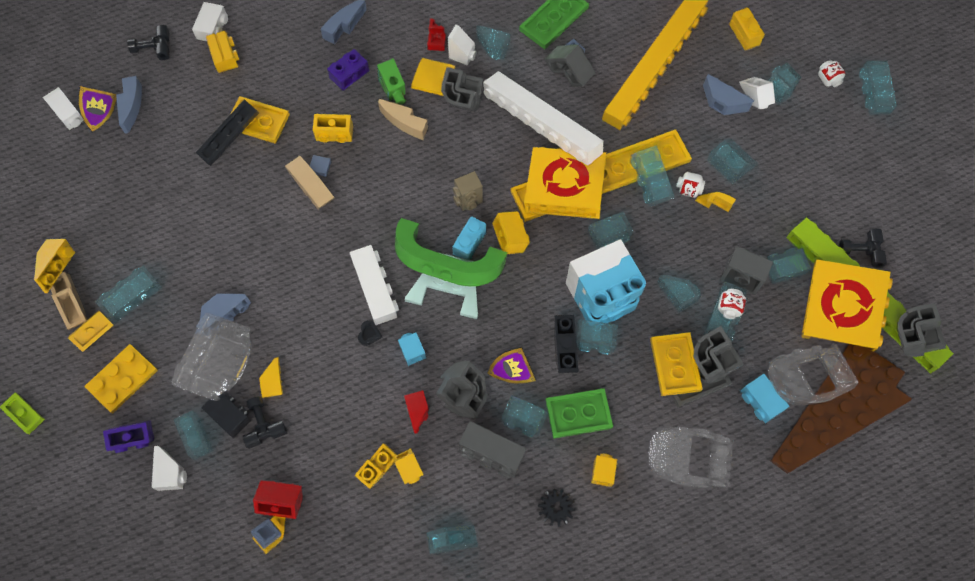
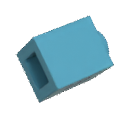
(411, 348)

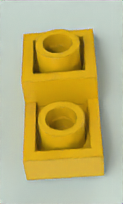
(376, 467)

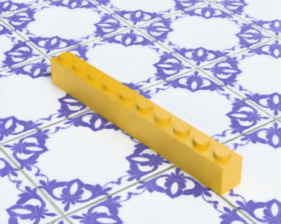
(654, 63)

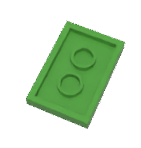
(578, 413)

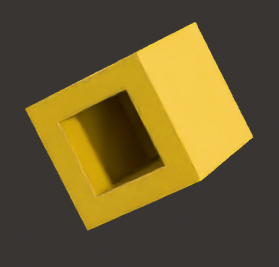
(408, 466)
(604, 470)

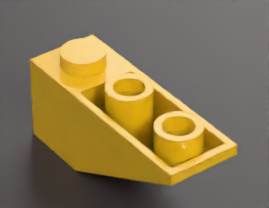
(51, 261)

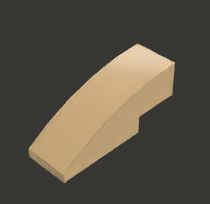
(404, 119)
(309, 182)
(68, 301)

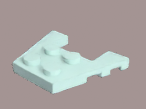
(425, 281)

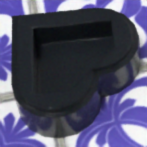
(369, 333)

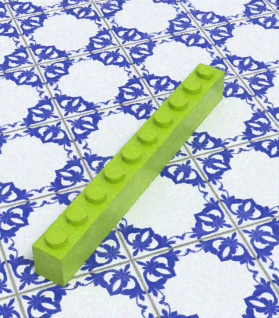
(821, 247)

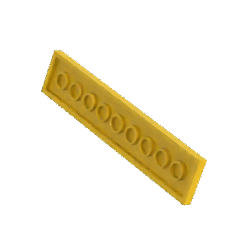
(619, 169)

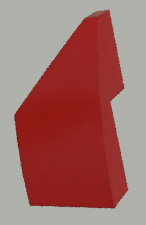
(436, 37)
(417, 409)

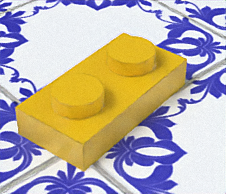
(90, 331)

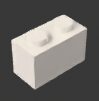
(209, 20)

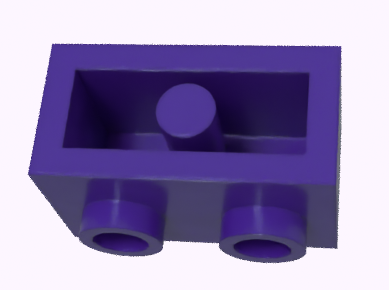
(348, 69)
(129, 435)

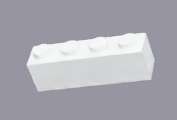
(373, 284)

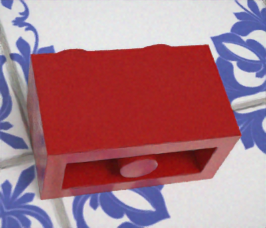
(278, 499)

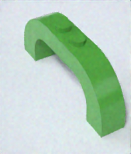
(444, 266)

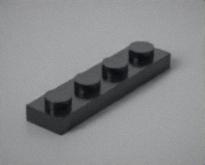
(227, 132)

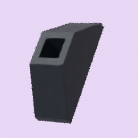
(565, 344)

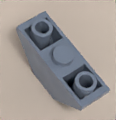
(725, 98)
(226, 305)

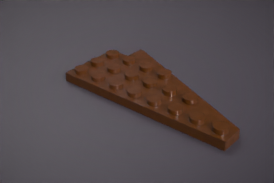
(835, 420)

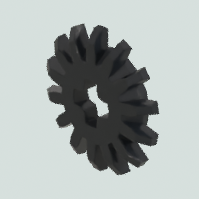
(560, 515)

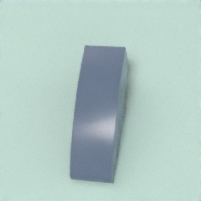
(343, 21)
(129, 102)

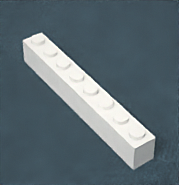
(543, 118)

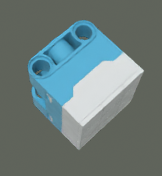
(605, 283)

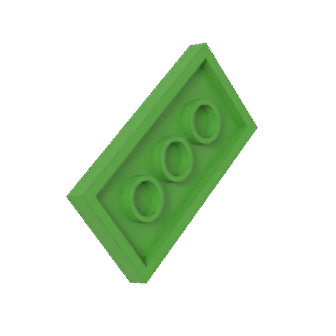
(552, 20)

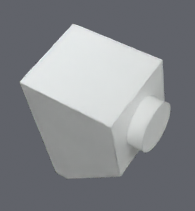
(461, 46)
(760, 91)
(63, 108)
(167, 471)

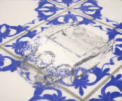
(791, 383)
(671, 452)

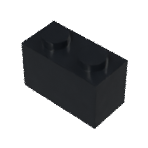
(226, 414)

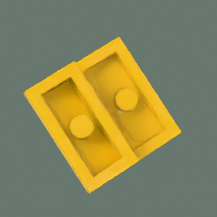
(430, 76)

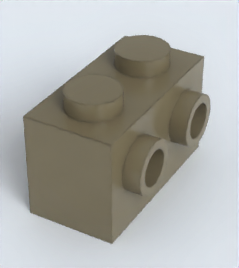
(468, 191)

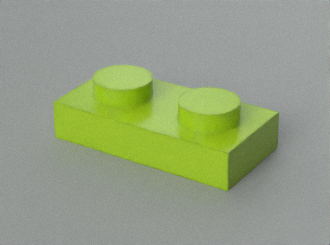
(22, 413)

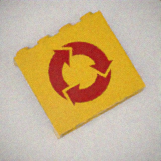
(563, 184)
(847, 304)

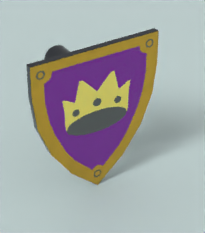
(95, 106)
(512, 367)

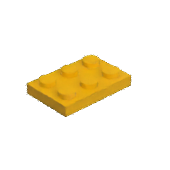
(267, 123)
(675, 364)
(121, 378)

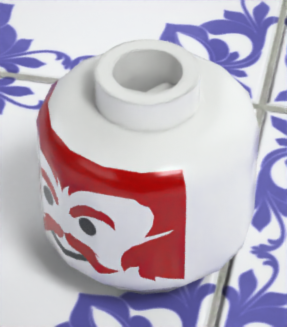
(831, 73)
(691, 184)
(732, 303)

